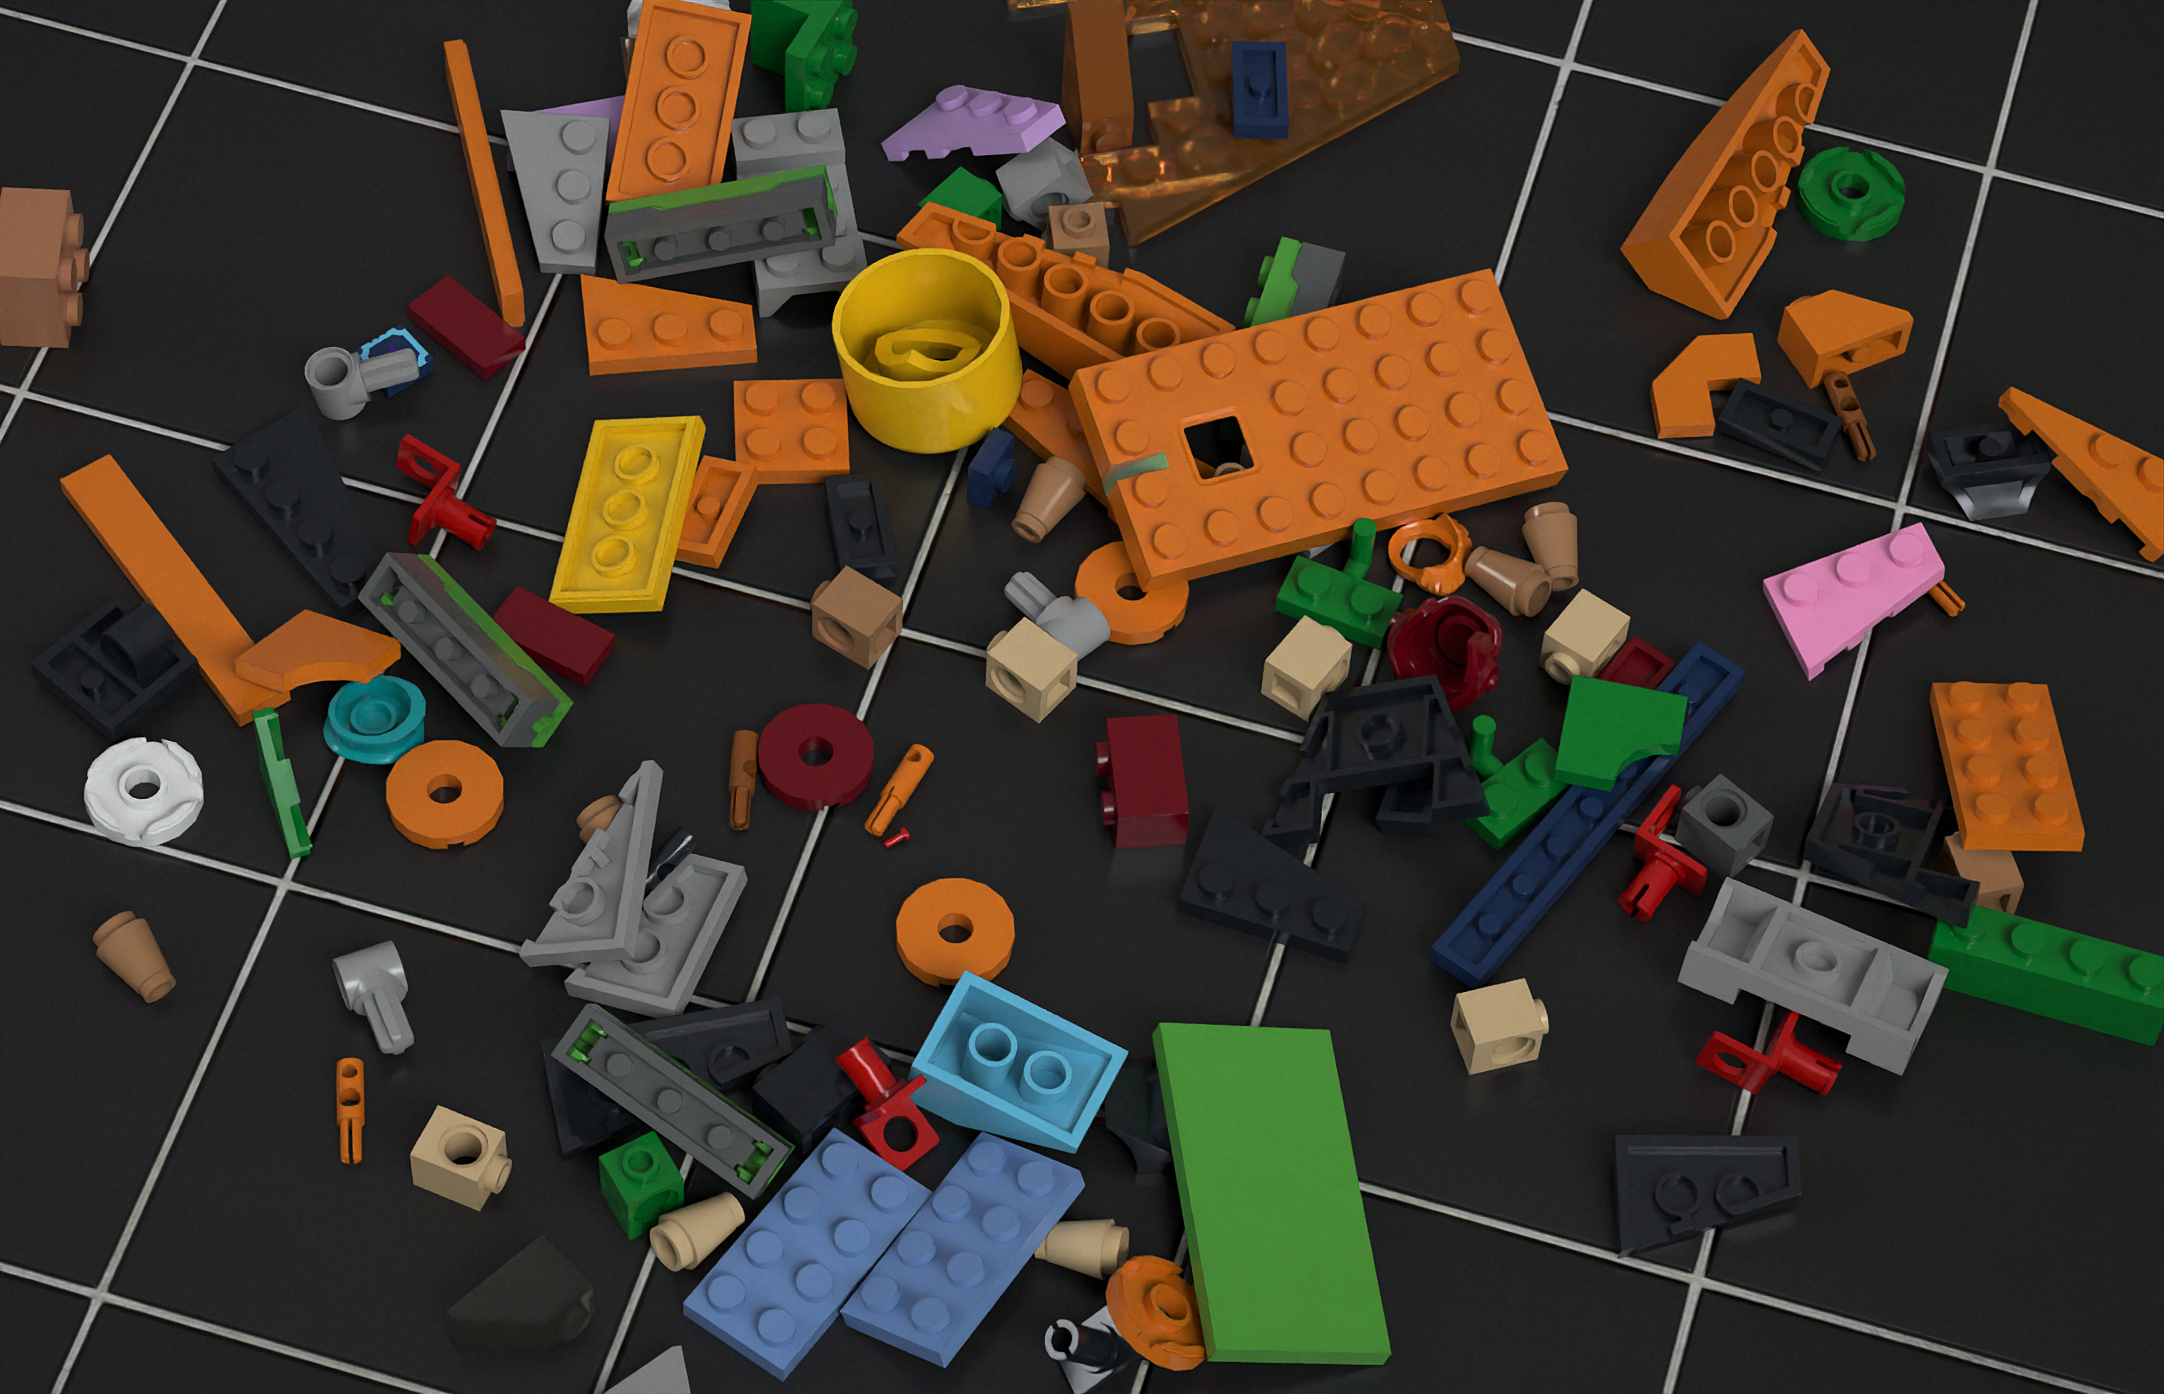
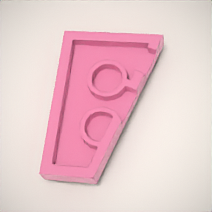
(1846, 594)

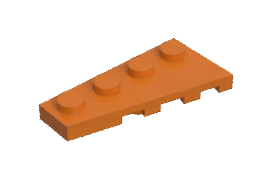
(1051, 427)

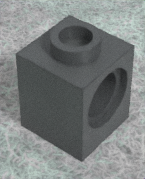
(1720, 847)

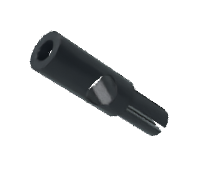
(669, 856)

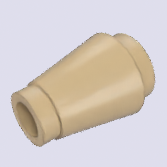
(694, 1231)
(1086, 1247)

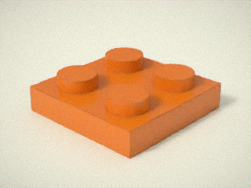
(792, 429)

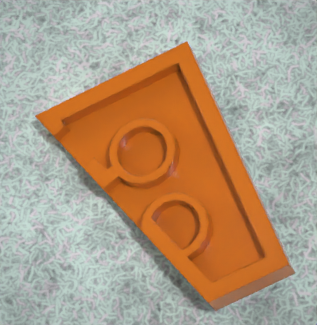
(662, 329)

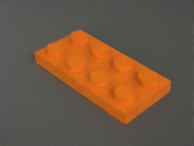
(678, 99)
(2006, 767)

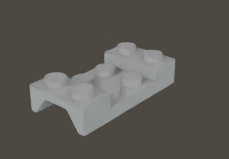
(786, 144)
(1816, 970)

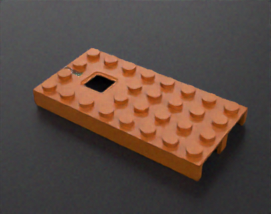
(1346, 414)

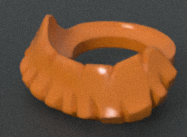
(1441, 578)

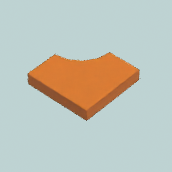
(316, 650)

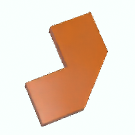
(1707, 364)

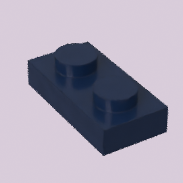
(1259, 90)

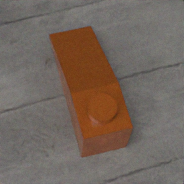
(1097, 77)

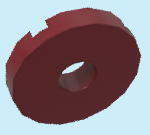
(815, 728)

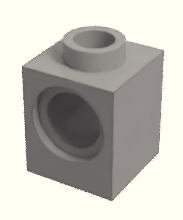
(1042, 179)

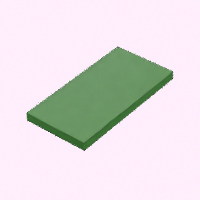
(1270, 1195)

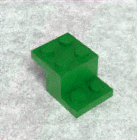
(806, 45)

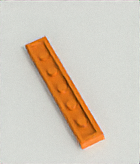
(484, 183)
(168, 582)

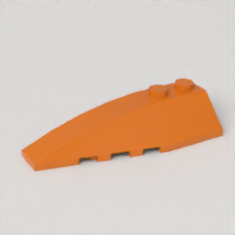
(1719, 202)
(1066, 305)

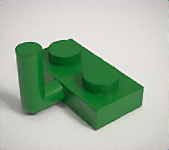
(1342, 598)
(1515, 791)

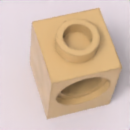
(1583, 638)
(1305, 667)
(1030, 669)
(1498, 1026)
(456, 1136)

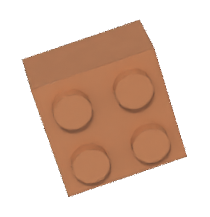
(40, 267)

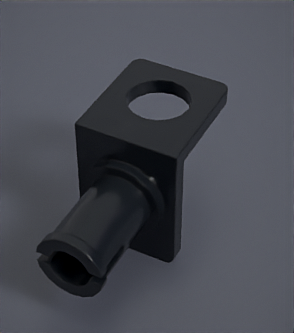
(1089, 1351)

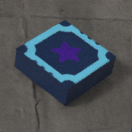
(395, 340)

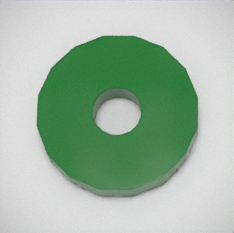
(1847, 217)

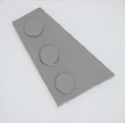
(562, 184)
(673, 941)

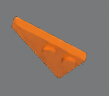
(2104, 468)

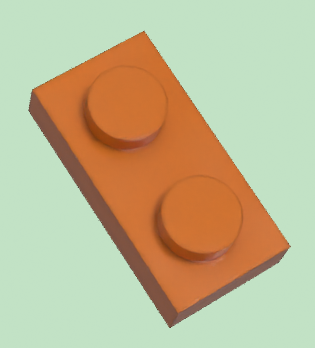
(715, 509)

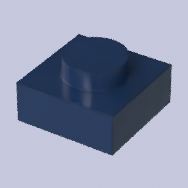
(991, 468)

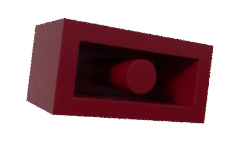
(1144, 781)

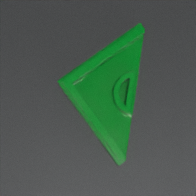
(280, 782)

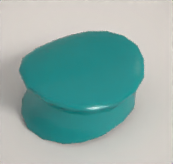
(375, 720)

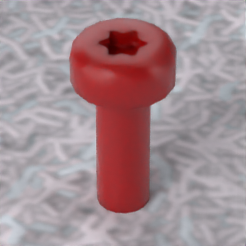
(898, 837)

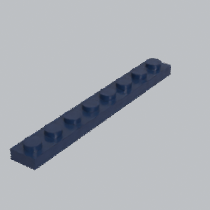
(1574, 834)

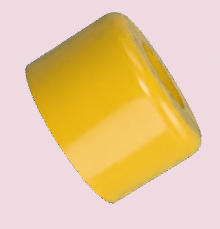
(905, 317)

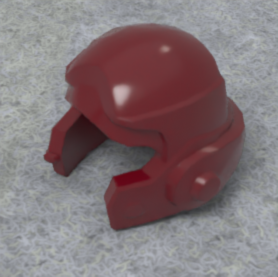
(1451, 641)

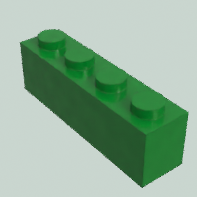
(2053, 973)

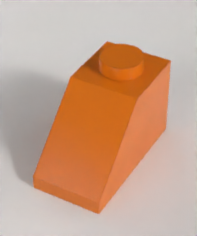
(1841, 334)

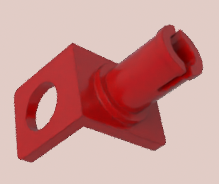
(441, 504)
(1662, 862)
(1782, 1055)
(885, 1099)

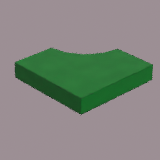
(1612, 727)

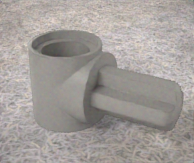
(355, 377)
(1070, 621)
(374, 987)

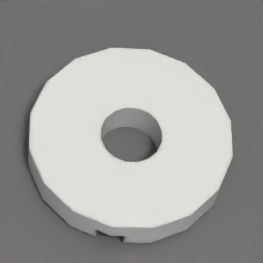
(150, 819)

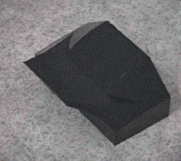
(1989, 467)
(1138, 1115)

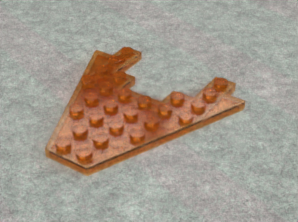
(1341, 71)

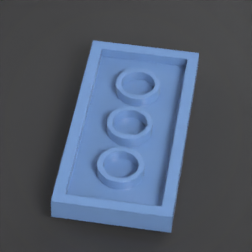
(963, 1249)
(806, 1254)

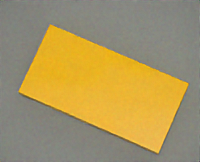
(628, 515)

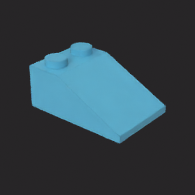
(1013, 1068)

